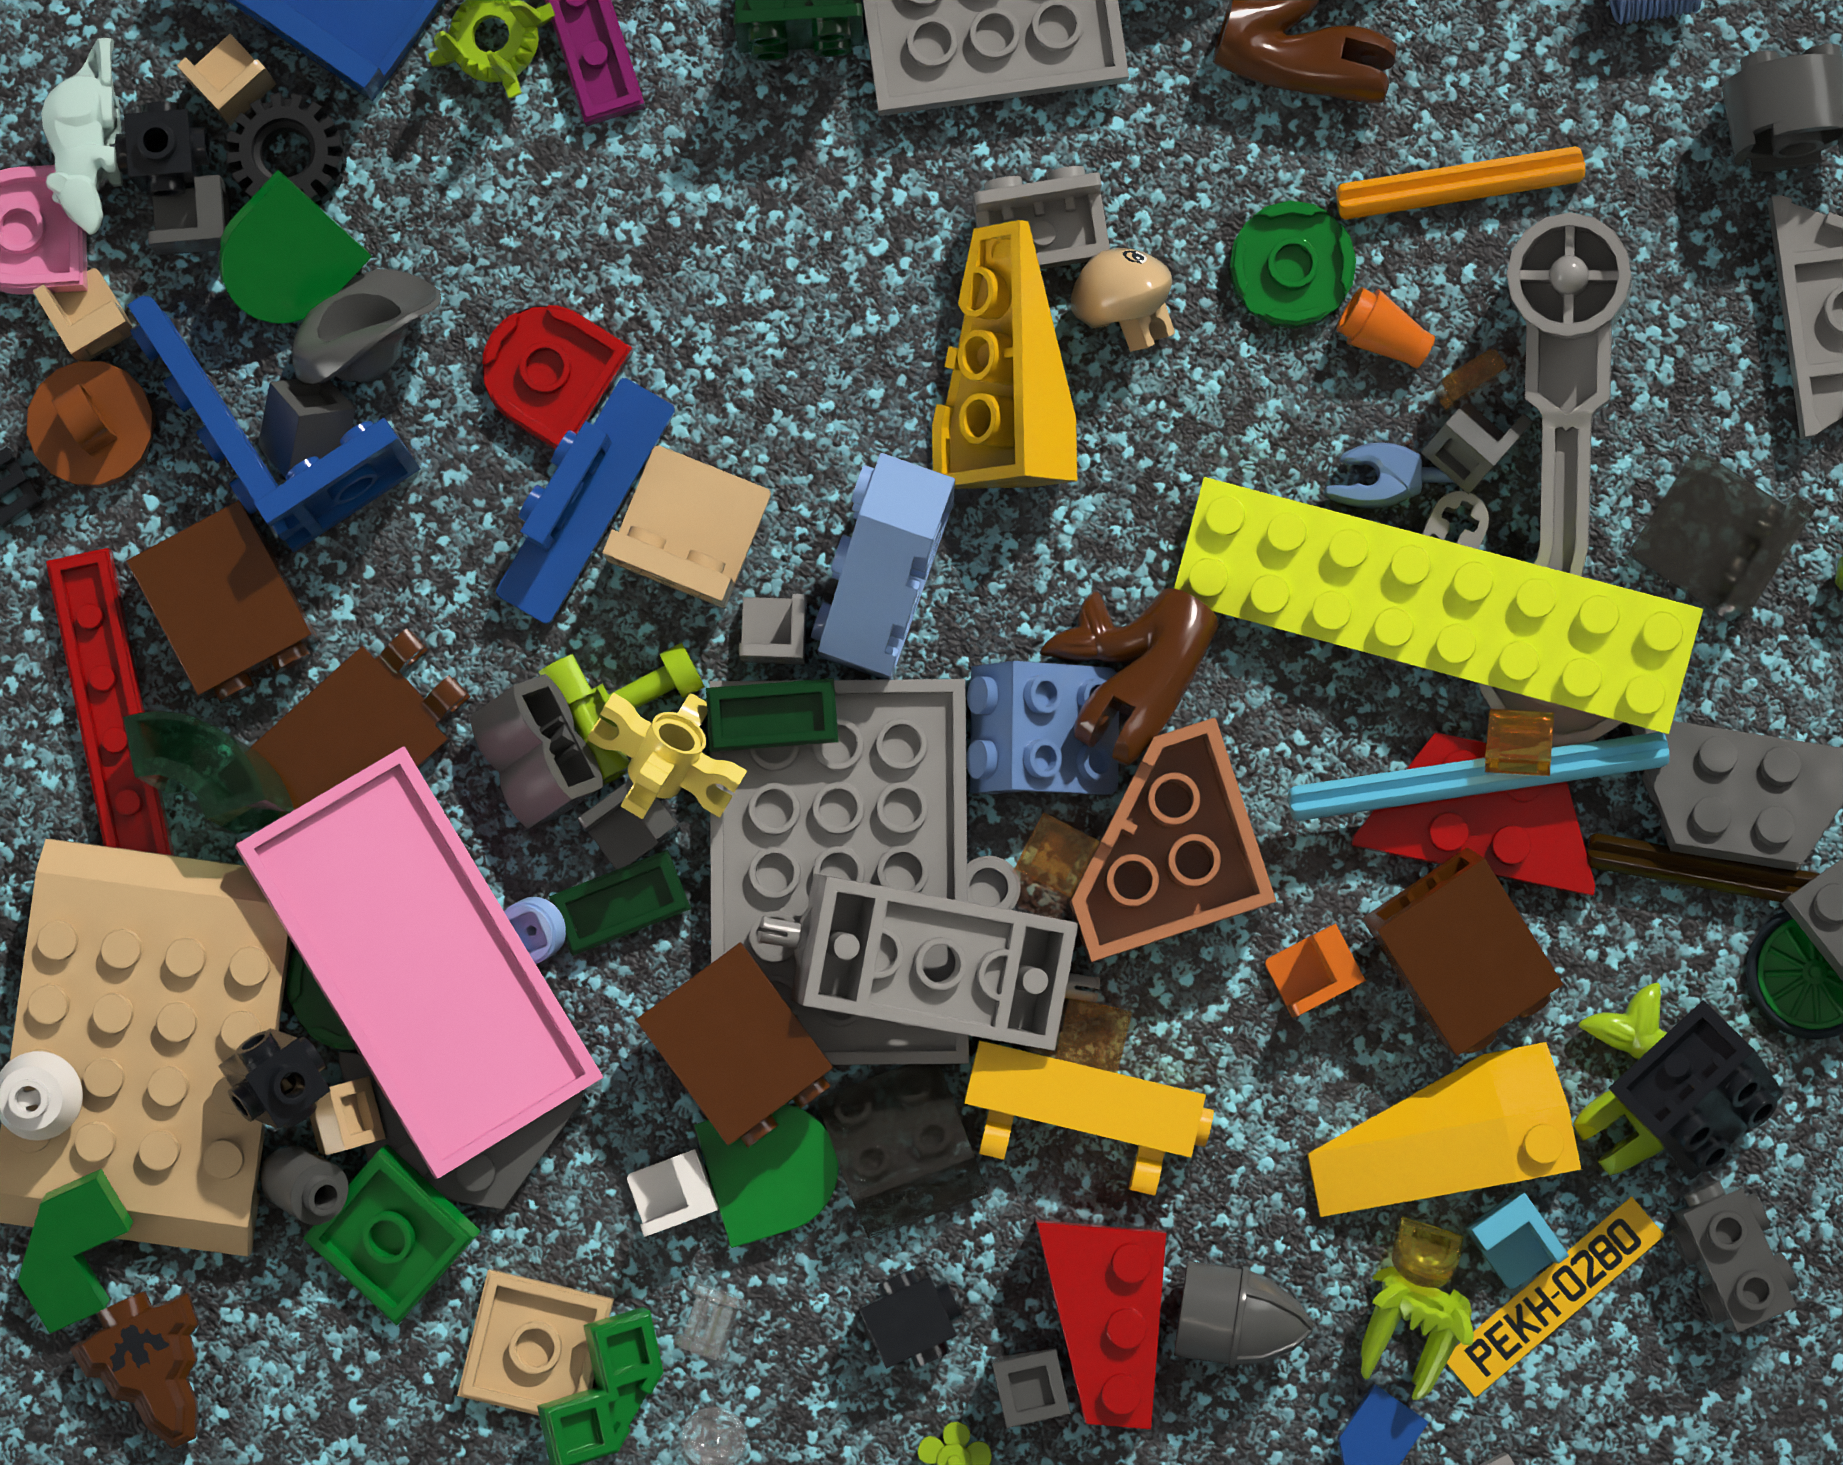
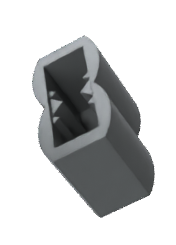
(536, 751)

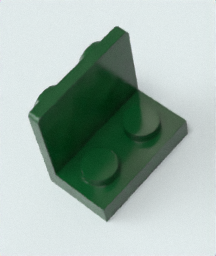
(777, 26)

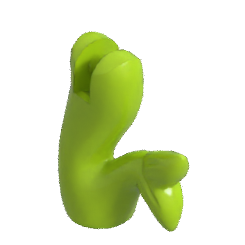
(1633, 1033)

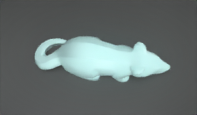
(80, 127)

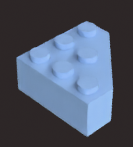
(883, 564)

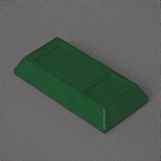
(772, 715)
(621, 902)

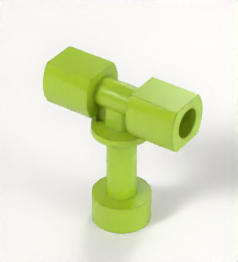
(588, 703)

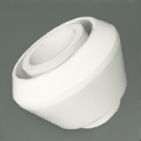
(56, 1094)

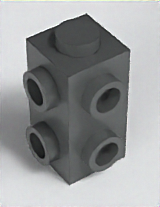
(1727, 1242)

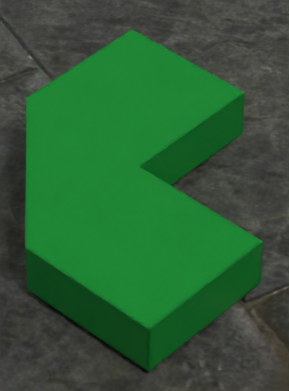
(54, 1268)
(625, 1371)

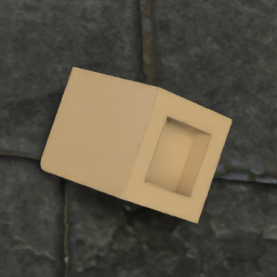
(228, 78)
(86, 319)
(347, 1117)

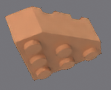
(1173, 850)

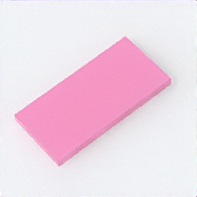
(419, 962)

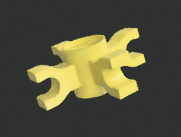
(666, 755)

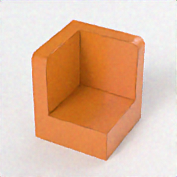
(1314, 970)

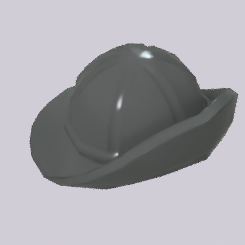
(361, 327)

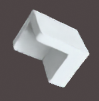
(672, 1192)

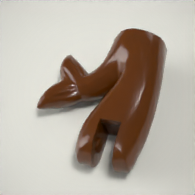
(1324, 62)
(1167, 651)

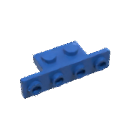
(582, 498)

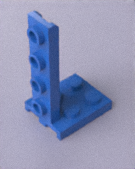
(316, 489)

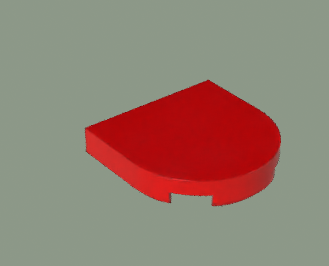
(550, 370)

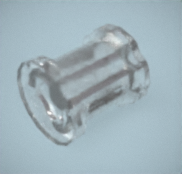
(710, 1322)

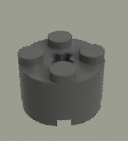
(1786, 108)

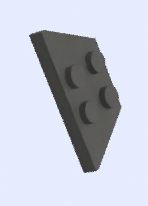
(1744, 794)
(490, 1176)

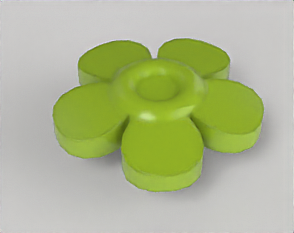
(956, 1436)

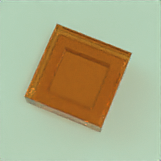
(1470, 378)
(1519, 742)
(1056, 855)
(1093, 1035)

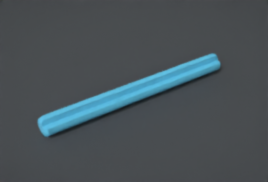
(1470, 778)

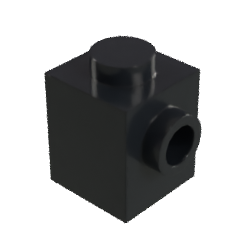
(911, 1319)

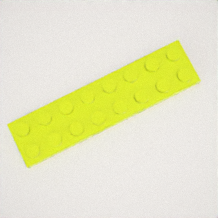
(1439, 605)

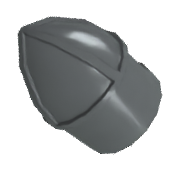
(1236, 1317)

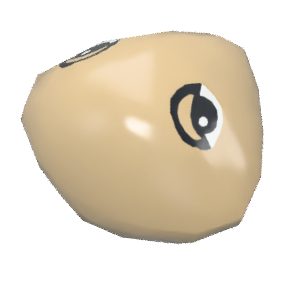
(1125, 289)

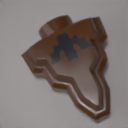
(147, 1361)

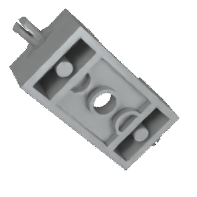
(865, 952)

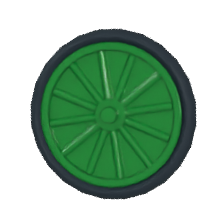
(1794, 982)

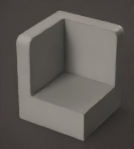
(774, 630)

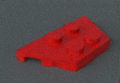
(1520, 832)

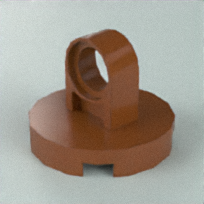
(91, 424)

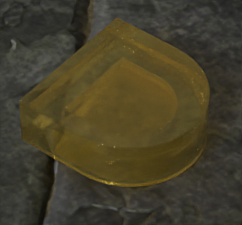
(1425, 1253)

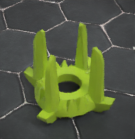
(499, 66)
(1436, 1312)

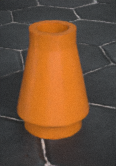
(1382, 327)

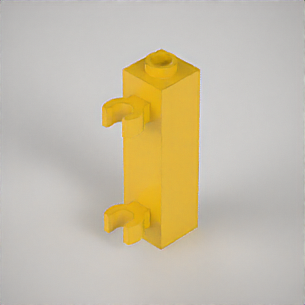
(1087, 1101)

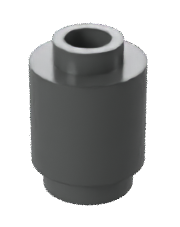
(304, 1184)

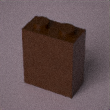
(224, 603)
(1463, 953)
(737, 1047)

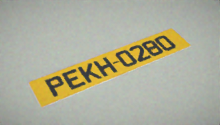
(1554, 1296)

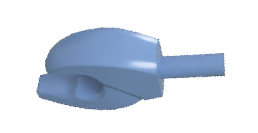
(1398, 476)

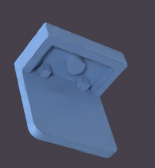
(1026, 730)

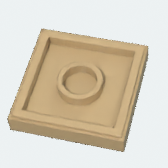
(530, 1342)

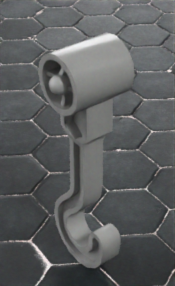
(1571, 289)

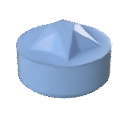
(538, 926)

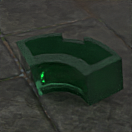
(225, 774)

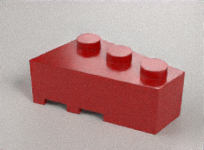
(1109, 1314)

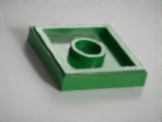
(393, 1235)

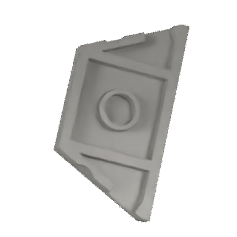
(1811, 294)

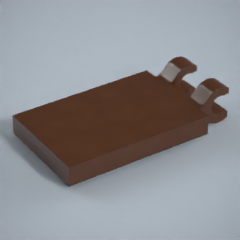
(359, 719)

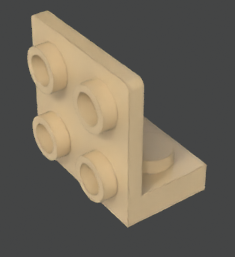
(688, 526)

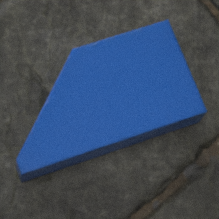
(1379, 1431)

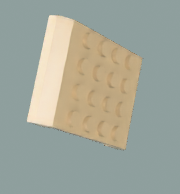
(146, 985)

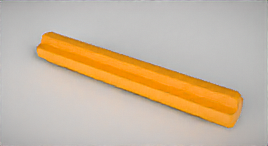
(1460, 182)

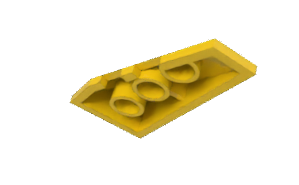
(1008, 390)
(1468, 1131)

